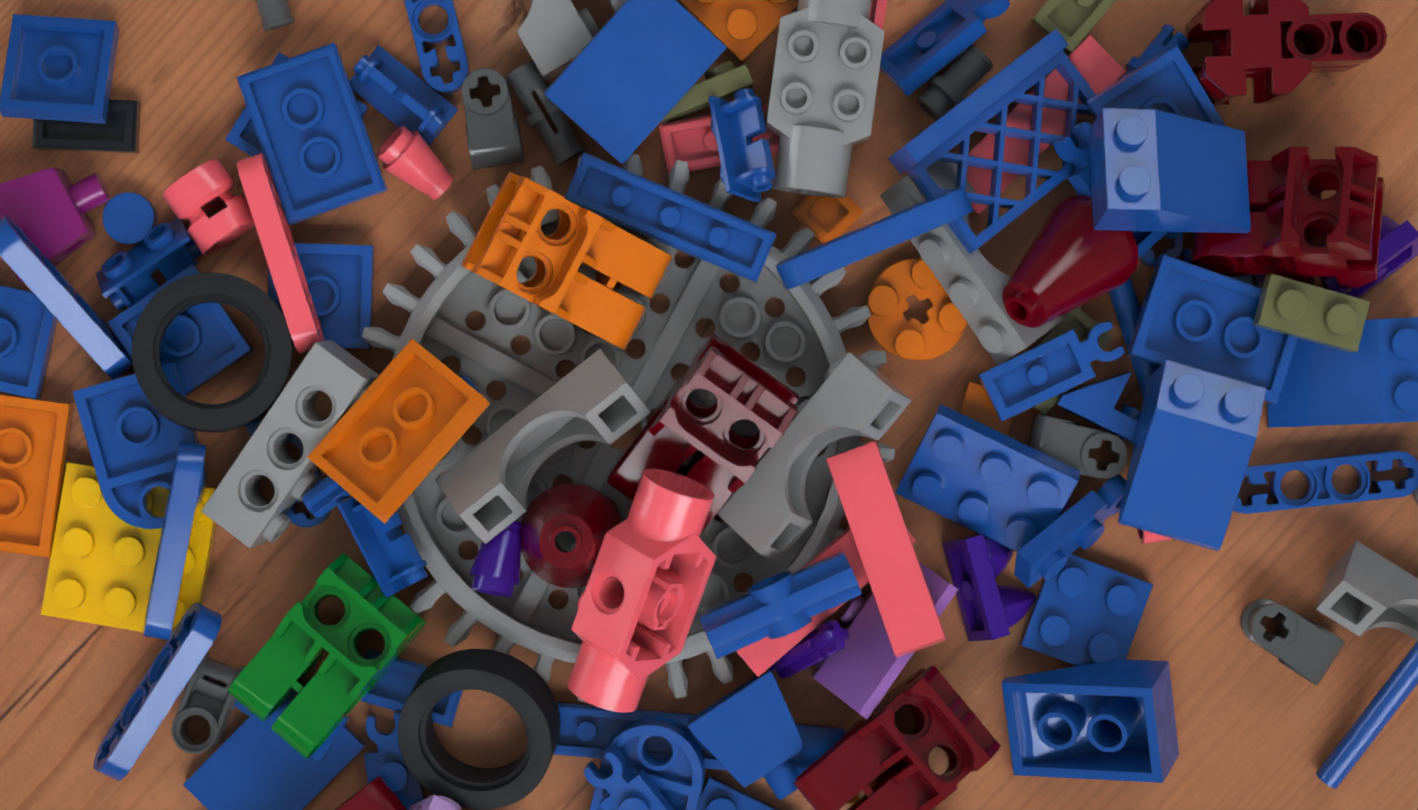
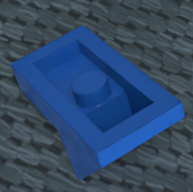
(1096, 405)

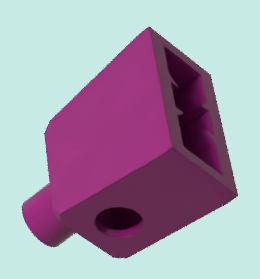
(53, 210)

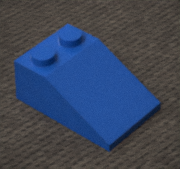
(1167, 173)
(1353, 387)
(1190, 454)
(1093, 721)

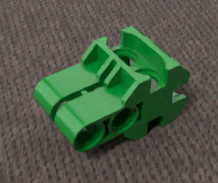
(304, 641)

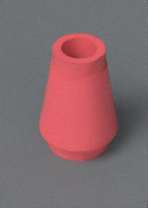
(414, 162)

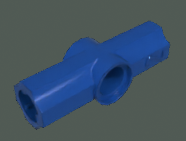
(780, 604)

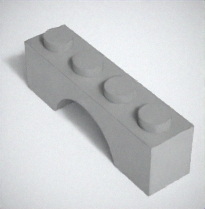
(555, 34)
(967, 278)
(493, 478)
(772, 504)
(1370, 593)

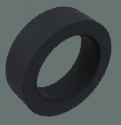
(211, 289)
(461, 782)

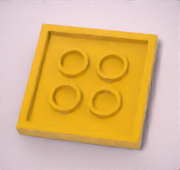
(106, 566)

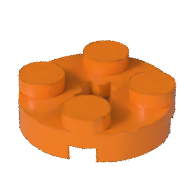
(910, 338)

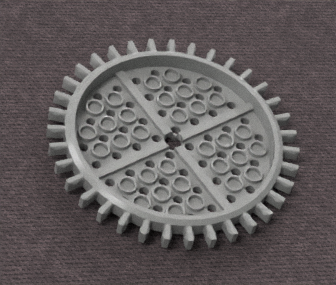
(438, 321)

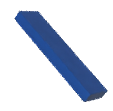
(670, 217)

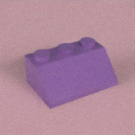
(867, 663)

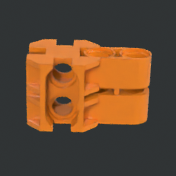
(514, 232)

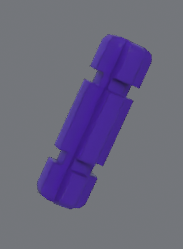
(811, 649)

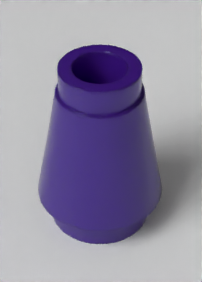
(498, 563)

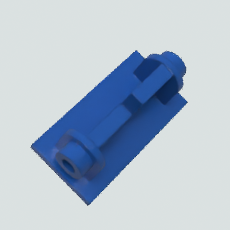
(401, 95)
(745, 165)
(128, 275)
(384, 547)

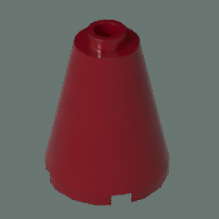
(1068, 265)
(570, 509)

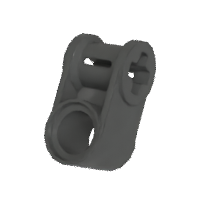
(491, 130)
(1072, 443)
(1296, 641)
(206, 699)

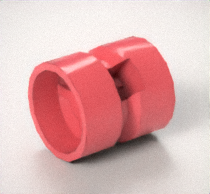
(200, 192)

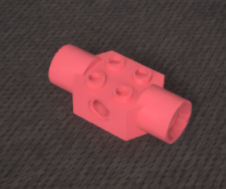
(642, 591)

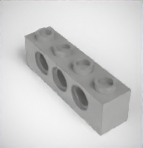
(237, 499)

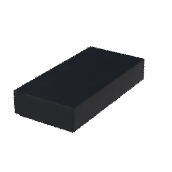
(117, 135)

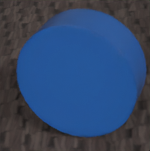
(129, 218)

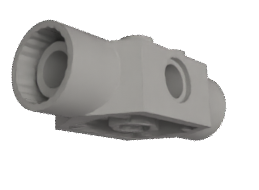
(823, 93)

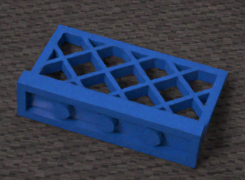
(972, 116)

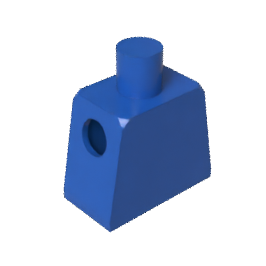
(752, 734)

